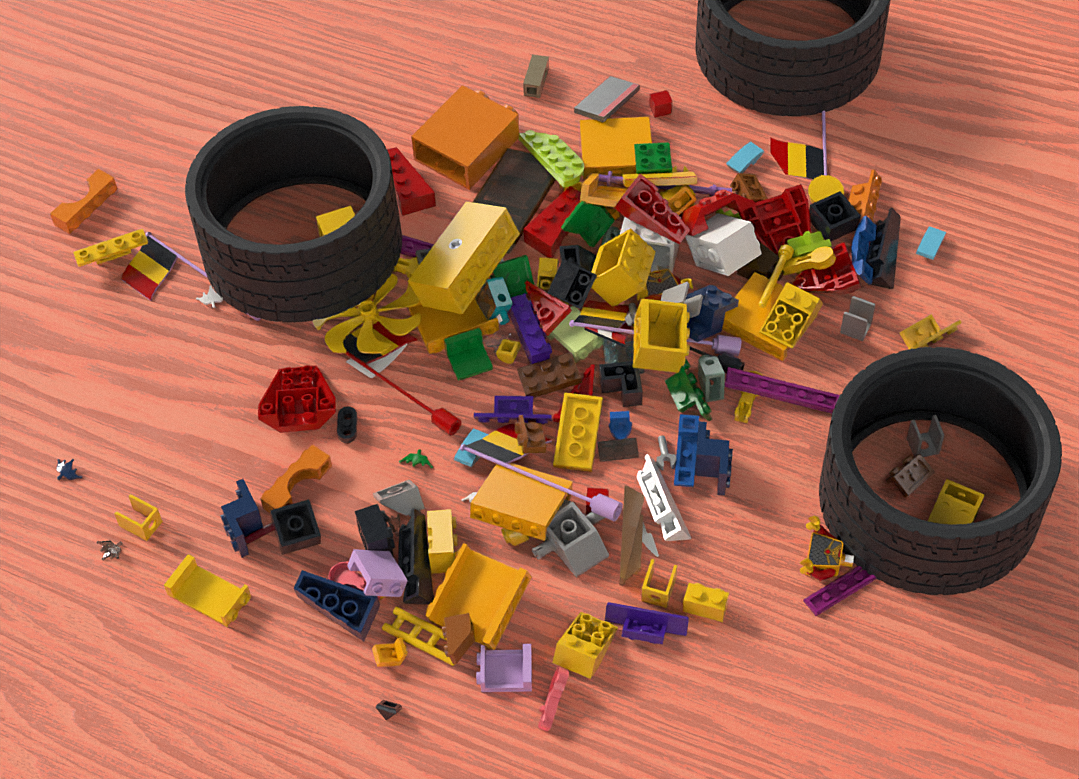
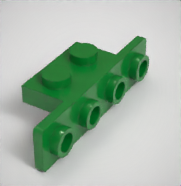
(686, 393)

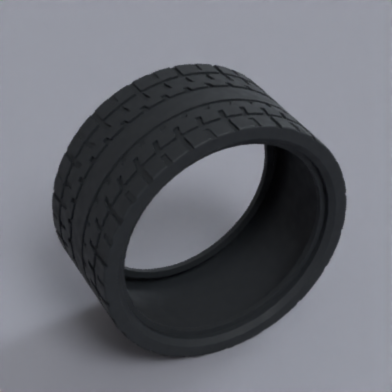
(788, 74)
(283, 151)
(963, 392)

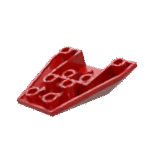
(297, 400)

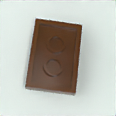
(549, 375)

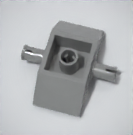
(574, 539)

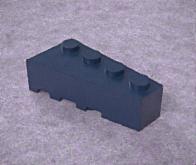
(338, 602)

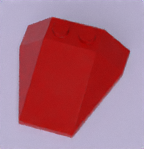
(694, 216)
(780, 218)

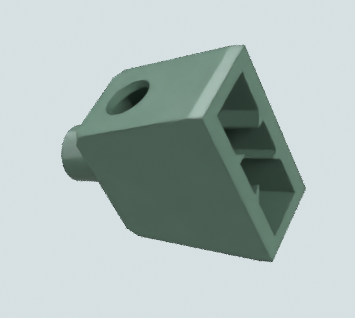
(711, 369)

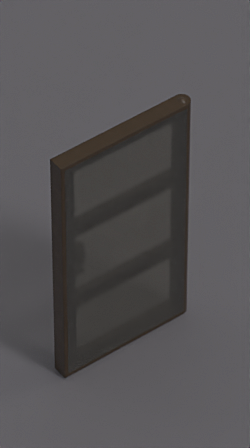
(518, 185)

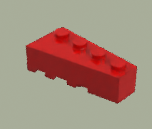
(411, 189)
(545, 230)

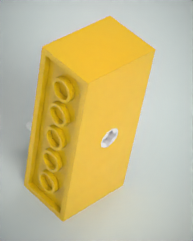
(464, 257)

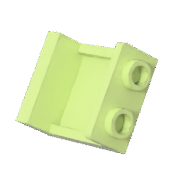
(575, 339)

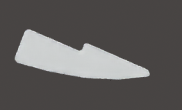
(648, 540)

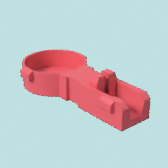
(341, 574)
(554, 694)

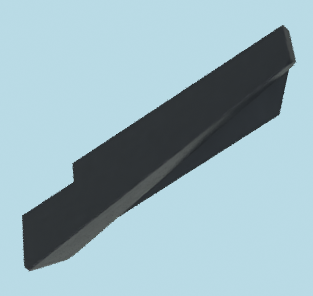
(883, 250)
(414, 560)

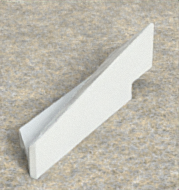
(661, 502)

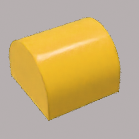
(508, 350)

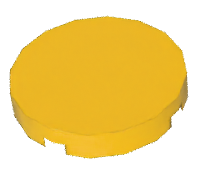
(823, 187)

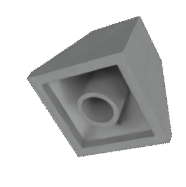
(401, 497)

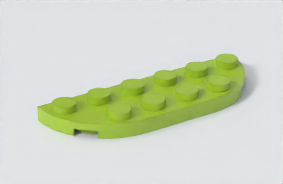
(554, 156)

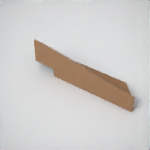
(631, 534)

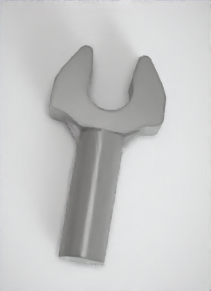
(630, 317)
(665, 456)

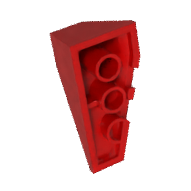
(647, 208)

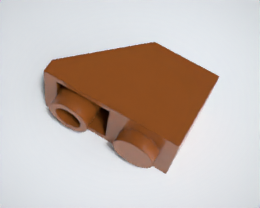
(459, 635)

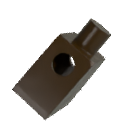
(763, 264)

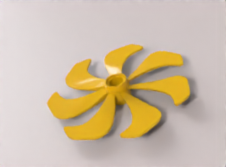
(369, 314)

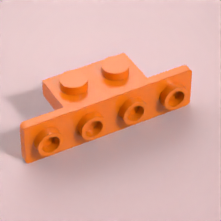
(865, 196)

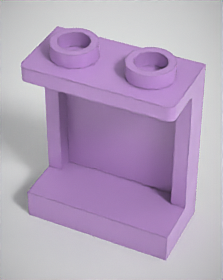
(379, 571)
(505, 670)

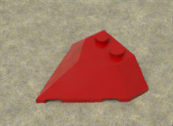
(836, 279)

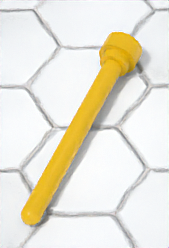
(785, 253)

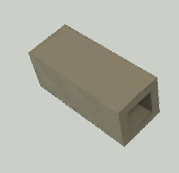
(536, 76)

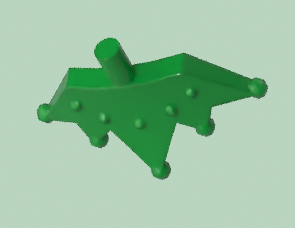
(416, 459)

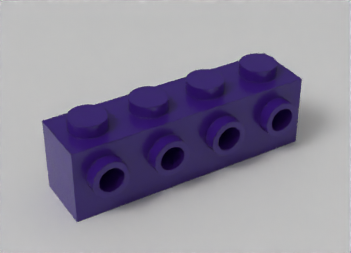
(528, 329)

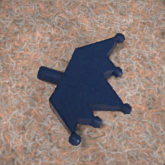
(66, 470)

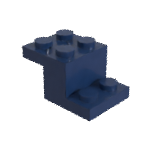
(712, 312)
(713, 458)
(241, 518)

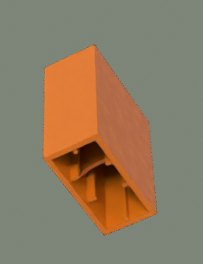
(466, 136)

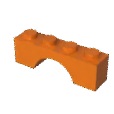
(70, 215)
(311, 465)

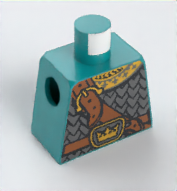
(495, 300)

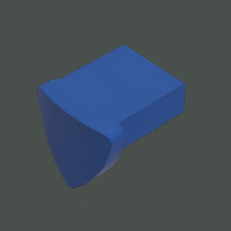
(620, 424)

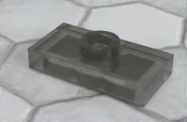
(618, 449)

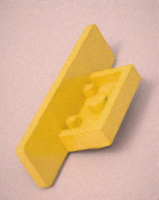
(111, 248)
(925, 331)

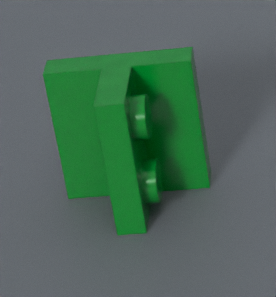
(515, 274)

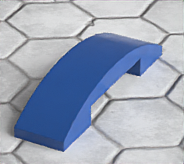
(864, 234)
(686, 450)

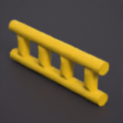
(411, 638)

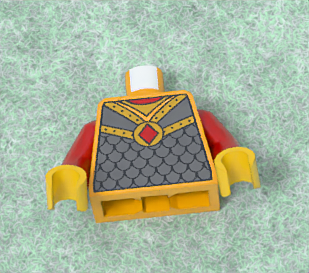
(661, 280)
(824, 553)

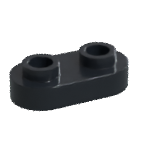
(347, 426)

